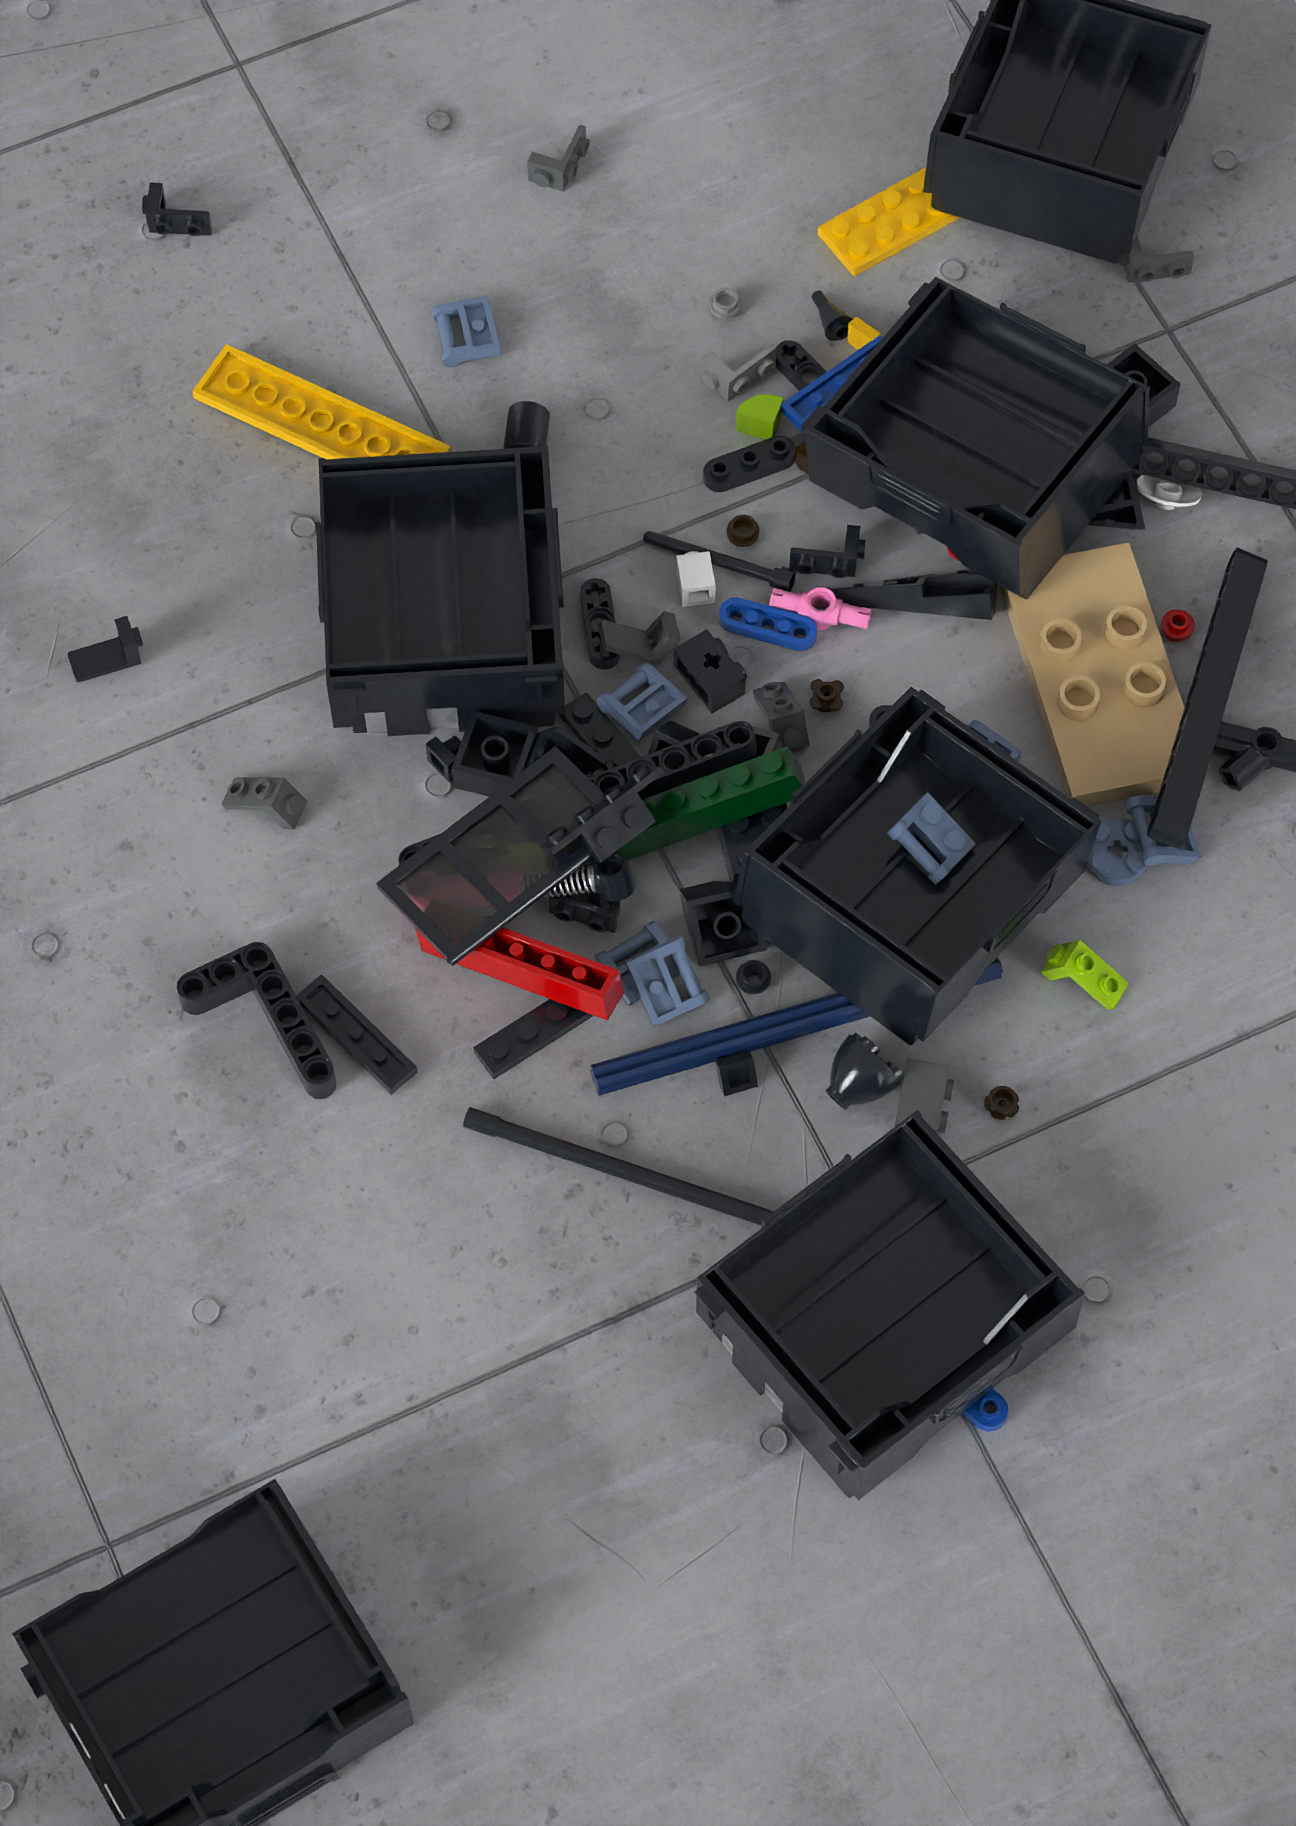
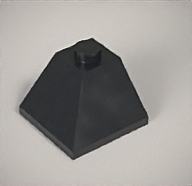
(717, 923)

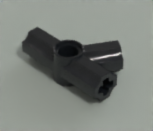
(1247, 757)

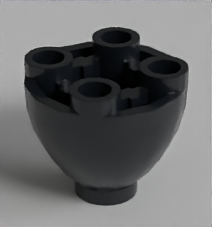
(860, 1074)

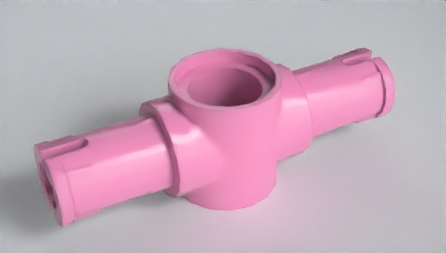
(834, 612)

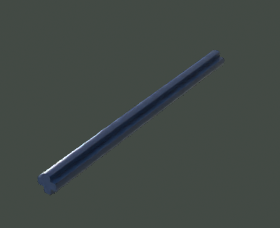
(735, 1037)

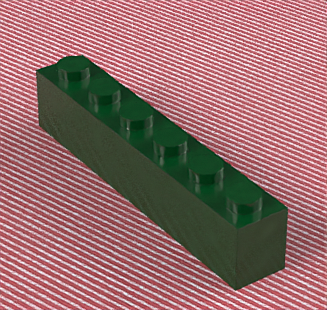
(718, 800)

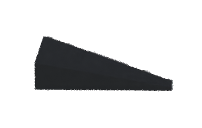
(947, 595)

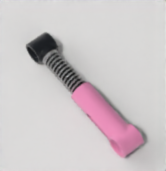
(609, 878)

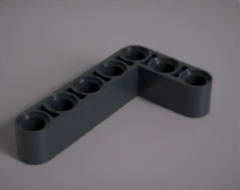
(275, 1007)

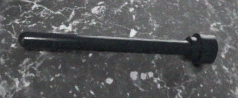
(777, 578)

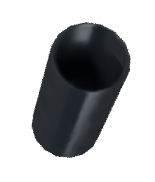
(526, 425)

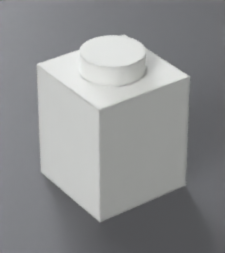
(695, 578)

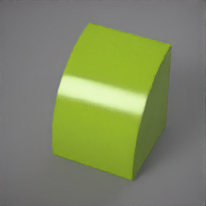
(759, 416)

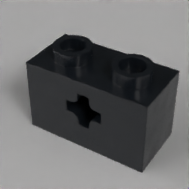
(710, 671)

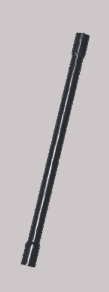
(497, 1127)

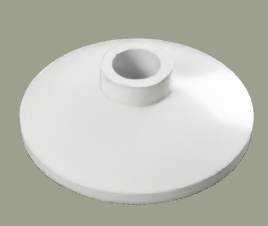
(1168, 493)

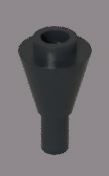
(833, 319)

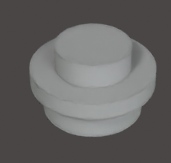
(725, 303)

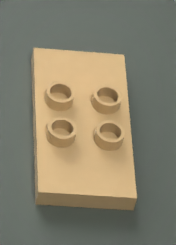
(1099, 675)

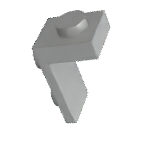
(729, 383)

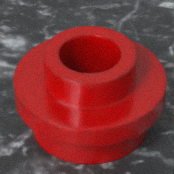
(1174, 632)

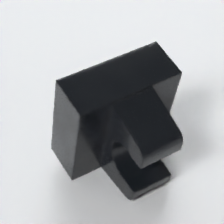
(443, 755)
(736, 1073)

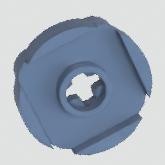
(1105, 865)

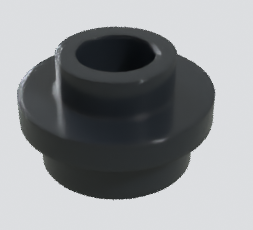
(756, 968)

